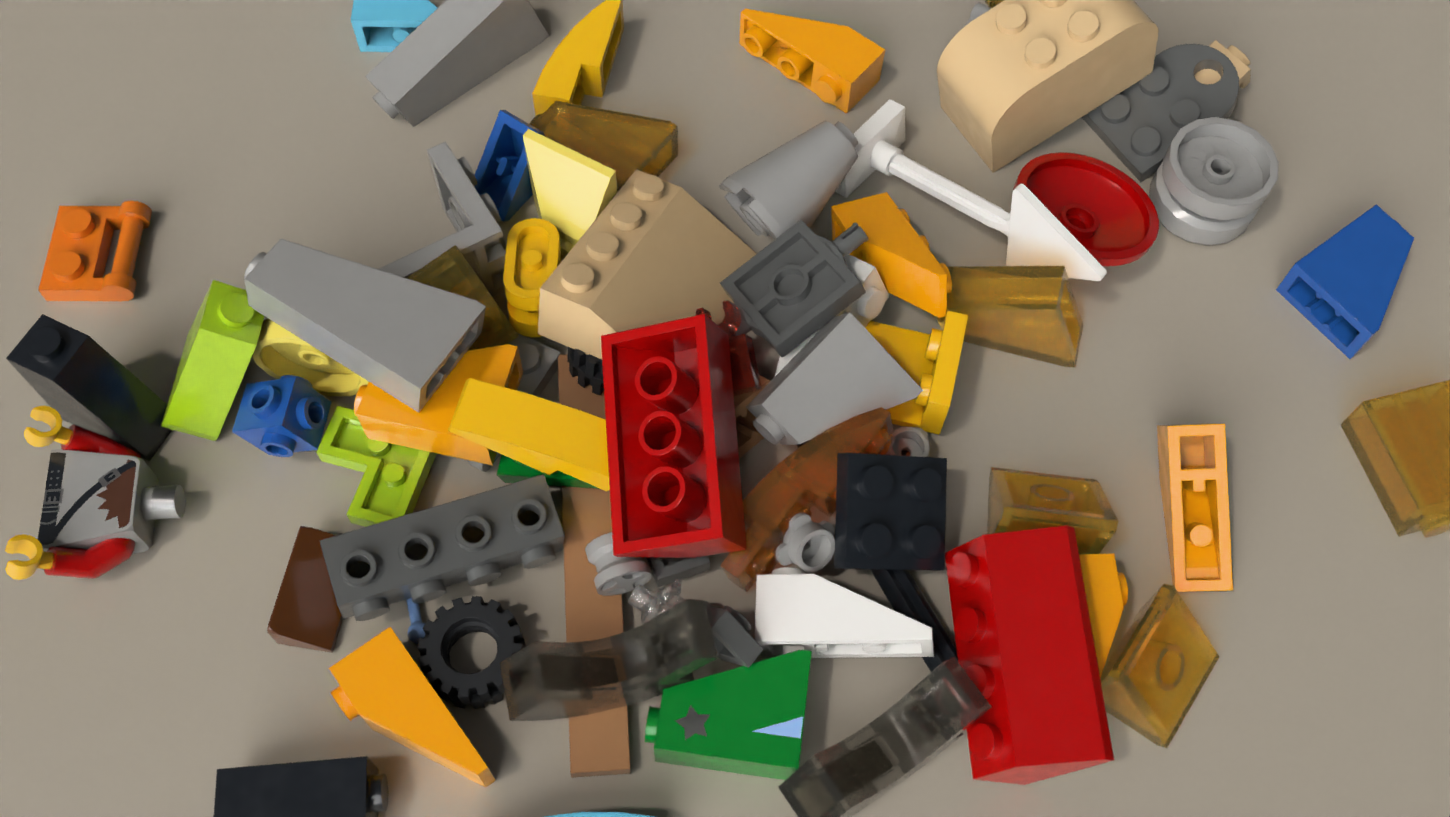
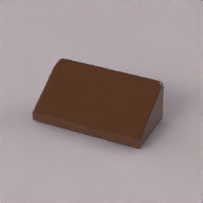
(306, 603)

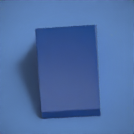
(504, 165)

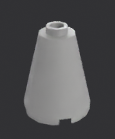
(792, 180)

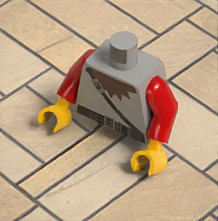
(95, 504)

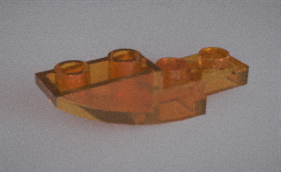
(796, 485)

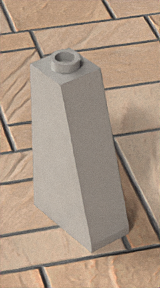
(452, 54)
(366, 319)

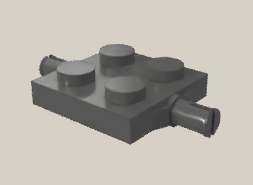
(795, 285)

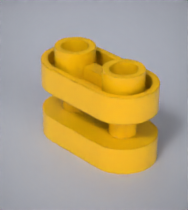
(530, 259)

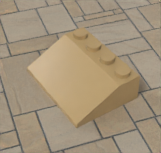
(639, 265)

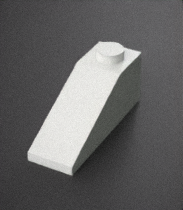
(831, 621)

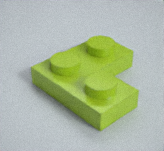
(391, 471)

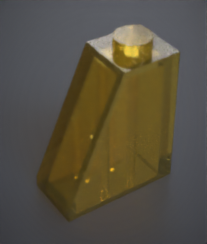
(612, 137)
(1018, 310)
(1407, 455)

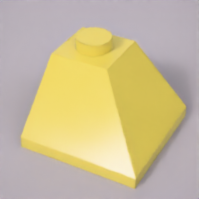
(567, 187)

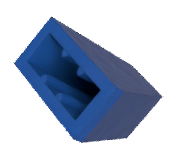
(1350, 279)

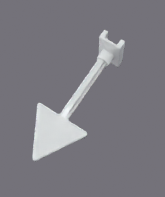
(1031, 229)

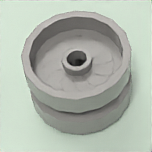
(1213, 180)

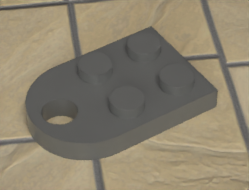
(1152, 111)

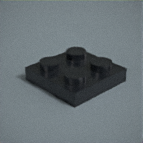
(890, 512)

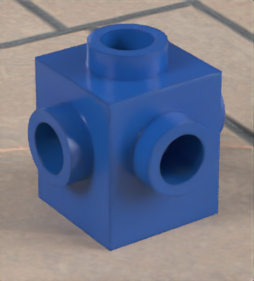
(282, 416)

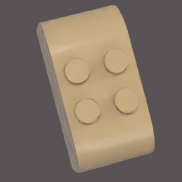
(1040, 68)

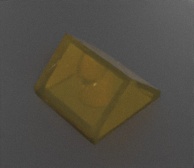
(1043, 500)
(1158, 668)

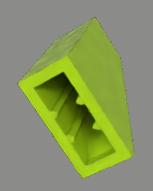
(213, 362)

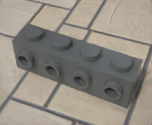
(443, 547)

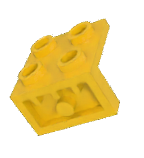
(930, 362)

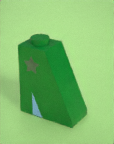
(736, 719)

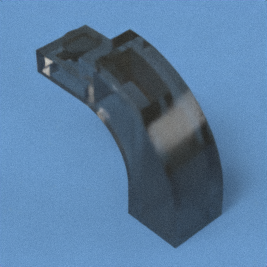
(608, 672)
(889, 748)

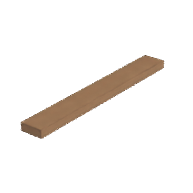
(599, 739)

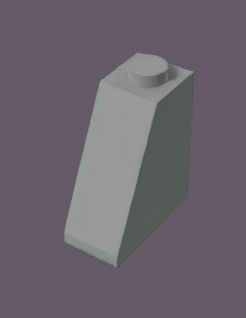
(828, 382)

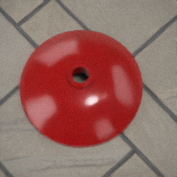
(1094, 204)

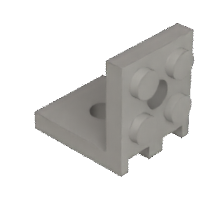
(473, 218)

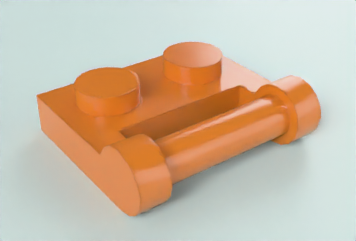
(81, 251)

